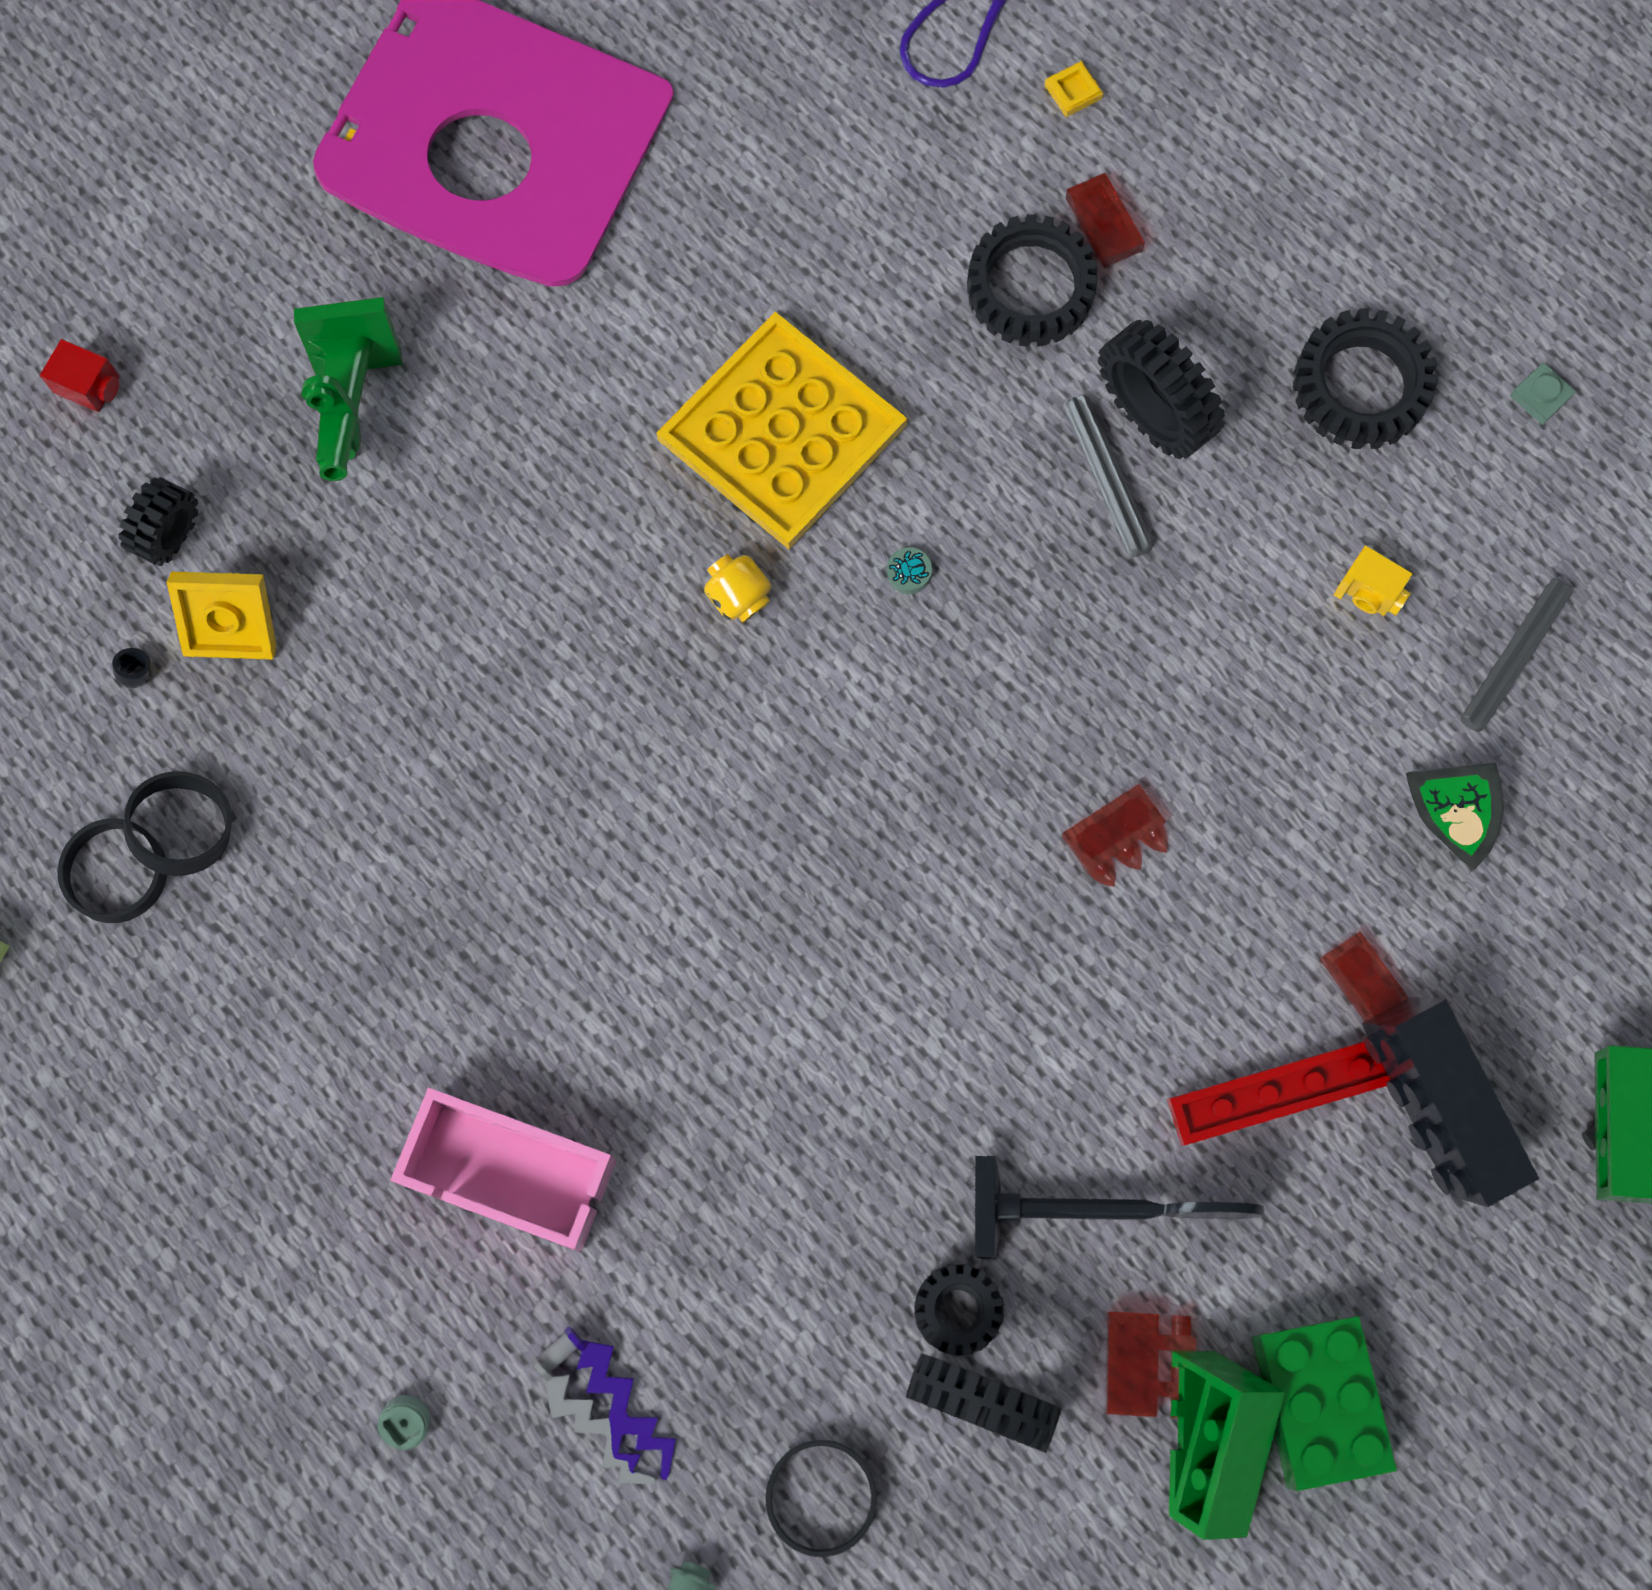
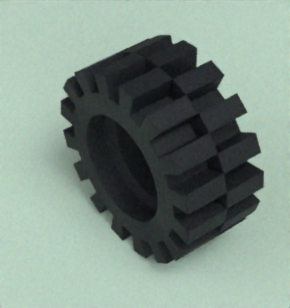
(158, 521)
(989, 1304)

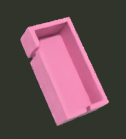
(504, 1169)

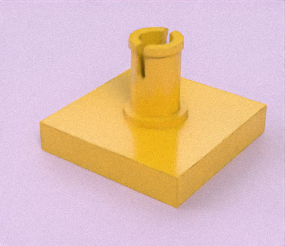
(222, 615)

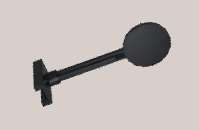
(997, 1208)

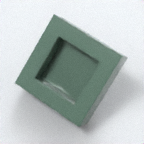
(1543, 393)

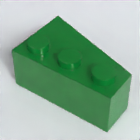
(1222, 1444)

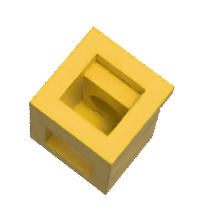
(1375, 583)

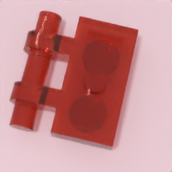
(1133, 1361)

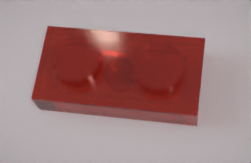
(1104, 220)
(1363, 977)

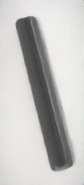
(1109, 476)
(1516, 655)

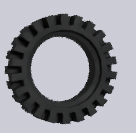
(1375, 334)
(1161, 388)

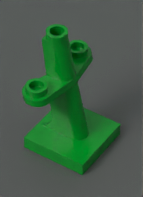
(341, 346)

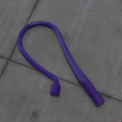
(989, 21)

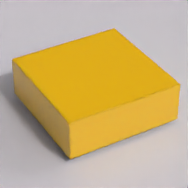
(1073, 89)

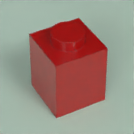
(80, 376)

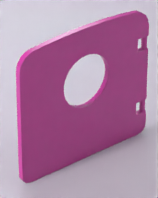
(573, 105)

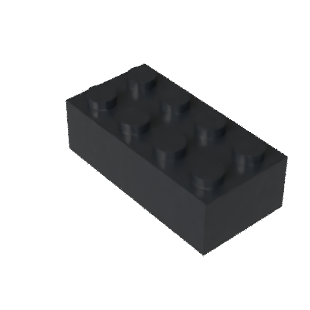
(1448, 1101)

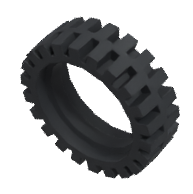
(1031, 234)
(983, 1402)

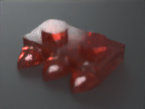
(1116, 833)

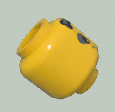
(737, 587)

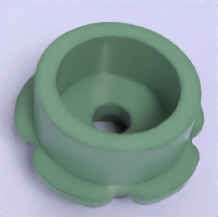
(690, 1577)

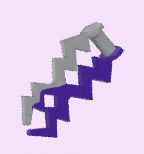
(619, 1422)

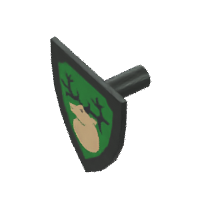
(1461, 807)

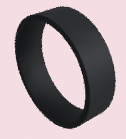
(174, 780)
(70, 852)
(784, 1537)

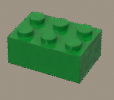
(1331, 1407)

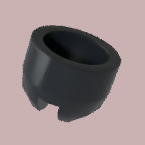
(126, 661)

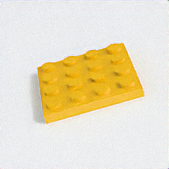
(781, 429)

